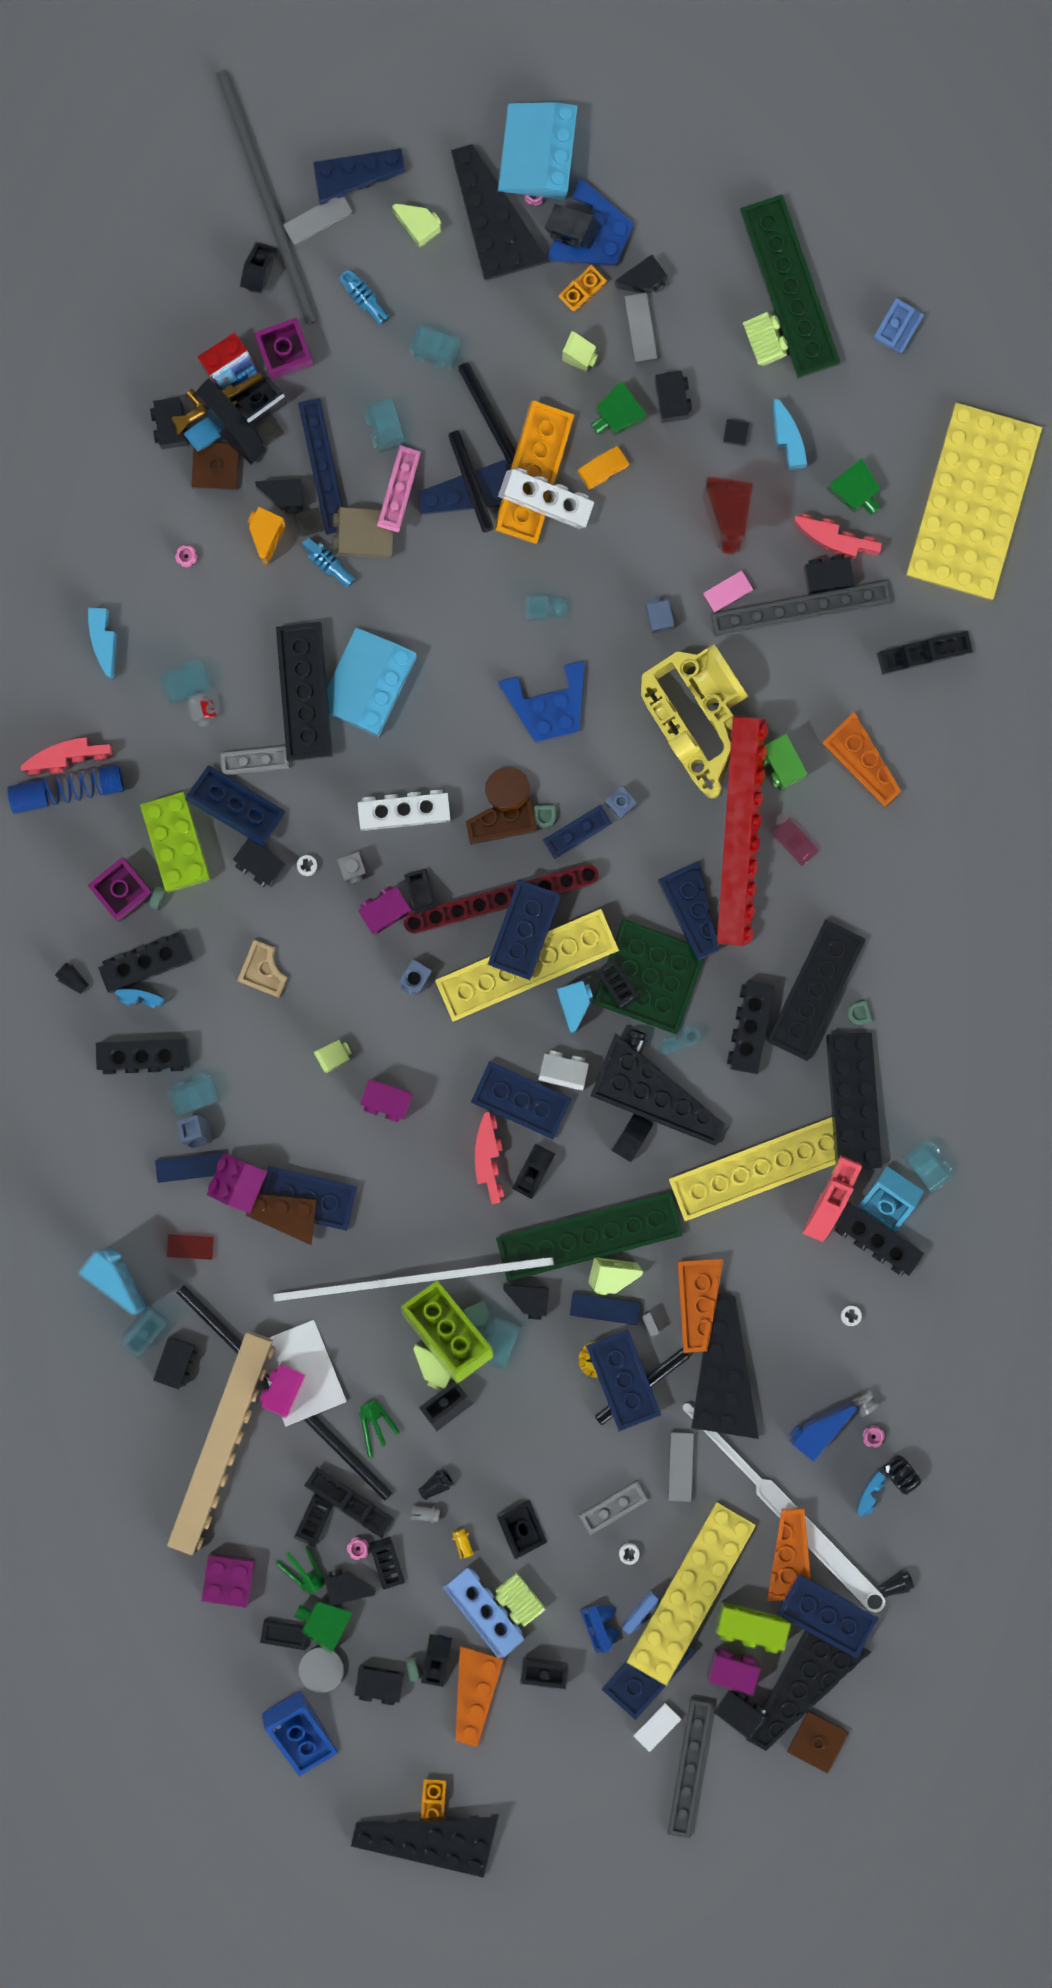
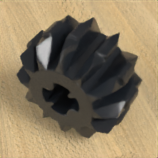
(902, 1474)

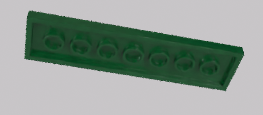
(790, 286)
(592, 1235)

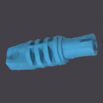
(363, 295)
(327, 562)

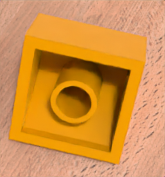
(266, 532)

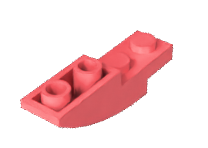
(826, 535)
(56, 757)
(486, 1148)
(833, 1199)

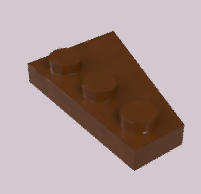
(500, 824)
(286, 1215)

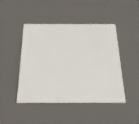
(305, 1352)

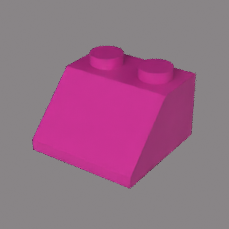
(282, 1390)

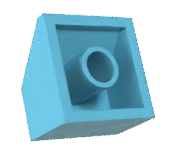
(574, 1003)
(890, 1199)

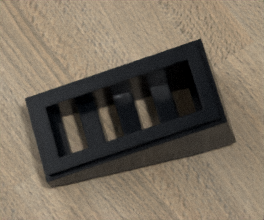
(625, 1002)
(305, 1538)
(381, 1545)

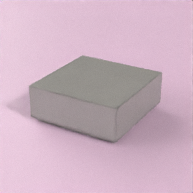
(650, 1324)

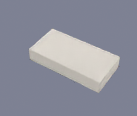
(657, 1727)

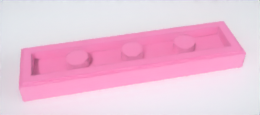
(399, 488)

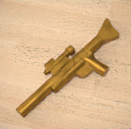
(182, 421)

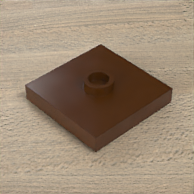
(215, 467)
(817, 1742)

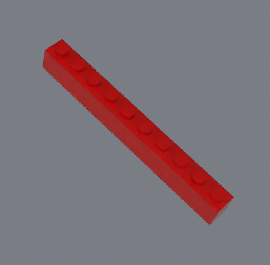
(741, 830)

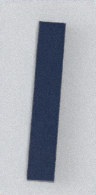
(321, 461)

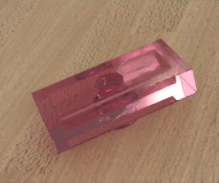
(795, 842)

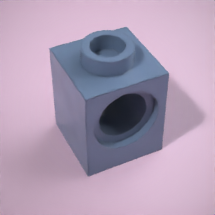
(659, 615)
(620, 802)
(424, 972)
(194, 1131)

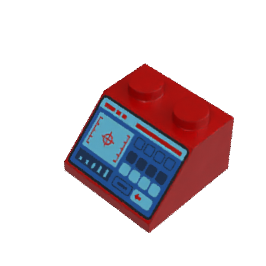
(228, 362)

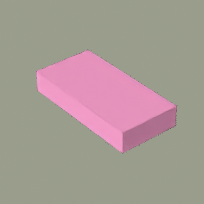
(727, 591)

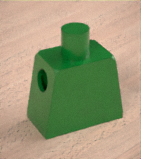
(618, 412)
(856, 488)
(323, 1624)

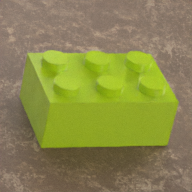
(752, 1627)

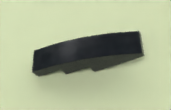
(230, 421)
(925, 652)
(349, 1502)

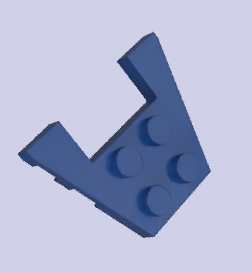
(610, 237)
(552, 713)

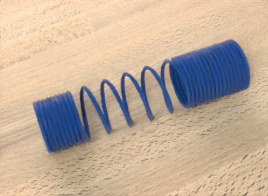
(35, 793)

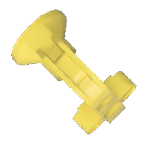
(709, 684)

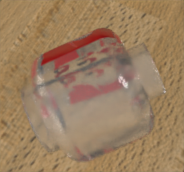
(200, 710)

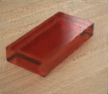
(190, 1246)

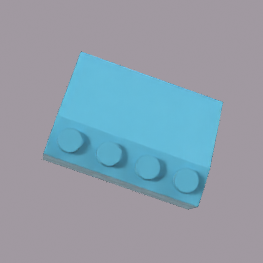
(538, 149)
(368, 681)
(112, 1277)

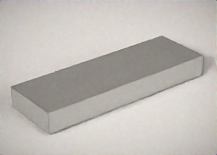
(317, 219)
(640, 328)
(254, 760)
(680, 1466)
(613, 1507)

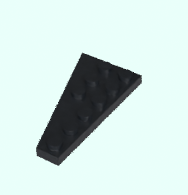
(497, 229)
(643, 1089)
(723, 1386)
(806, 1678)
(437, 1841)

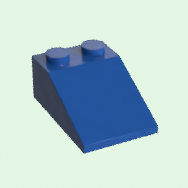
(818, 1432)
(298, 1733)

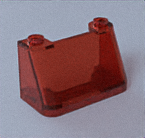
(727, 510)

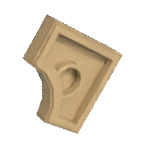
(260, 970)

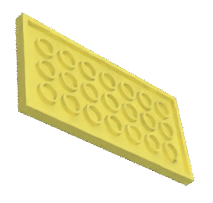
(974, 501)

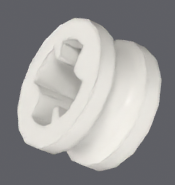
(300, 863)
(856, 1311)
(622, 1552)

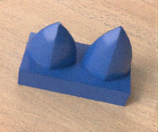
(594, 1619)

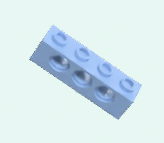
(471, 1609)

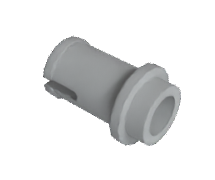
(425, 1514)

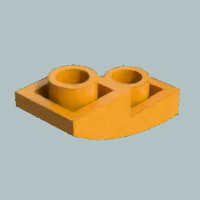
(582, 288)
(603, 467)
(433, 1798)

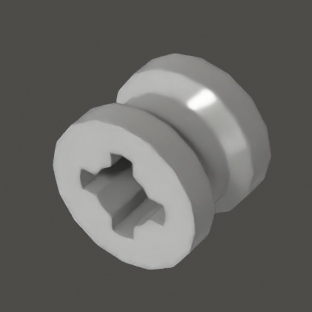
(865, 1403)

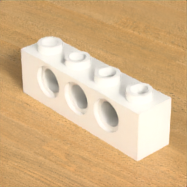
(513, 491)
(439, 813)

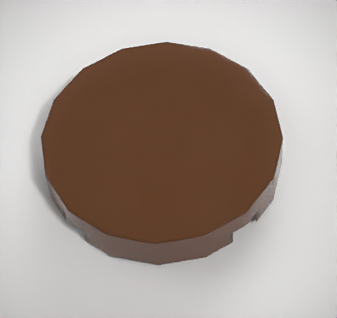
(507, 788)

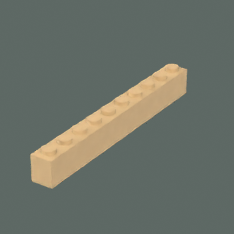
(220, 1443)

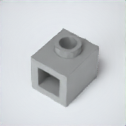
(352, 868)

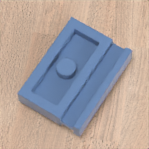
(898, 326)
(646, 1606)

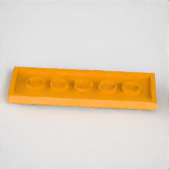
(539, 454)

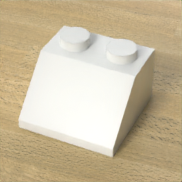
(564, 1071)

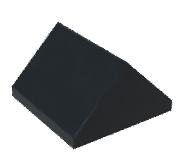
(260, 401)
(521, 1529)

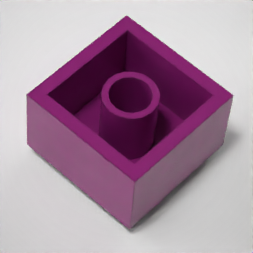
(283, 348)
(120, 889)
(384, 910)
(386, 1100)
(236, 1183)
(228, 1580)
(733, 1671)

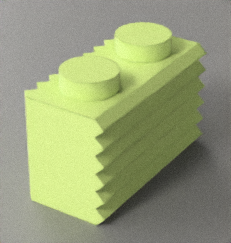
(765, 338)
(519, 1599)

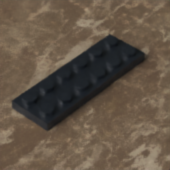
(304, 691)
(816, 990)
(854, 1098)

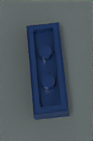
(577, 831)
(187, 1167)
(604, 1309)

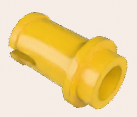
(462, 1543)

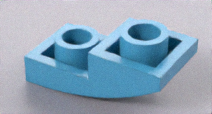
(203, 434)
(130, 996)
(866, 1500)

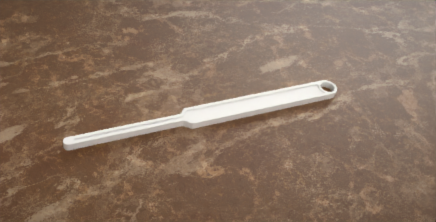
(414, 1279)
(817, 1541)

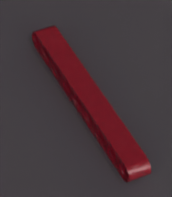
(489, 899)

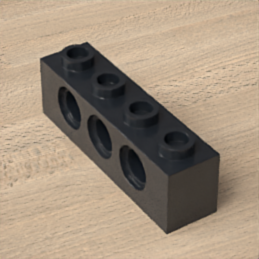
(110, 968)
(763, 993)
(106, 1052)
(909, 1254)

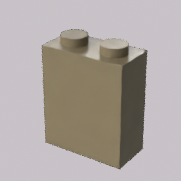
(359, 534)

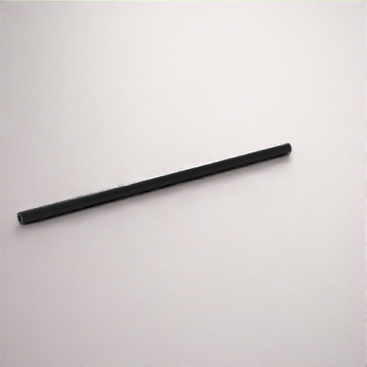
(312, 1421)

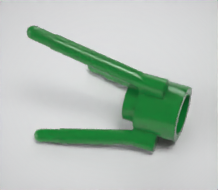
(371, 1412)
(311, 1581)

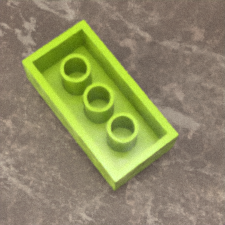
(175, 842)
(447, 1332)

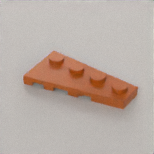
(860, 757)
(698, 1298)
(790, 1553)
(475, 1690)

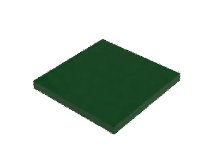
(659, 970)

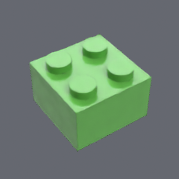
(783, 763)

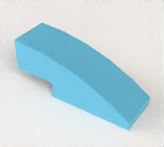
(788, 437)
(102, 640)

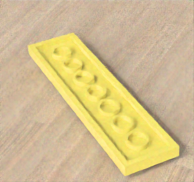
(562, 952)
(755, 1170)
(691, 1593)

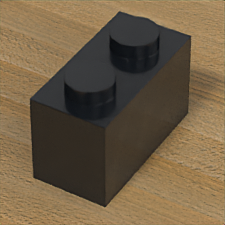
(572, 226)
(672, 396)
(166, 431)
(828, 574)
(259, 862)
(175, 1362)
(445, 1405)
(544, 1673)
(379, 1684)
(742, 1714)

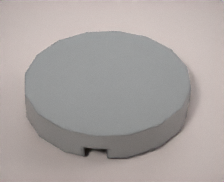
(321, 1670)

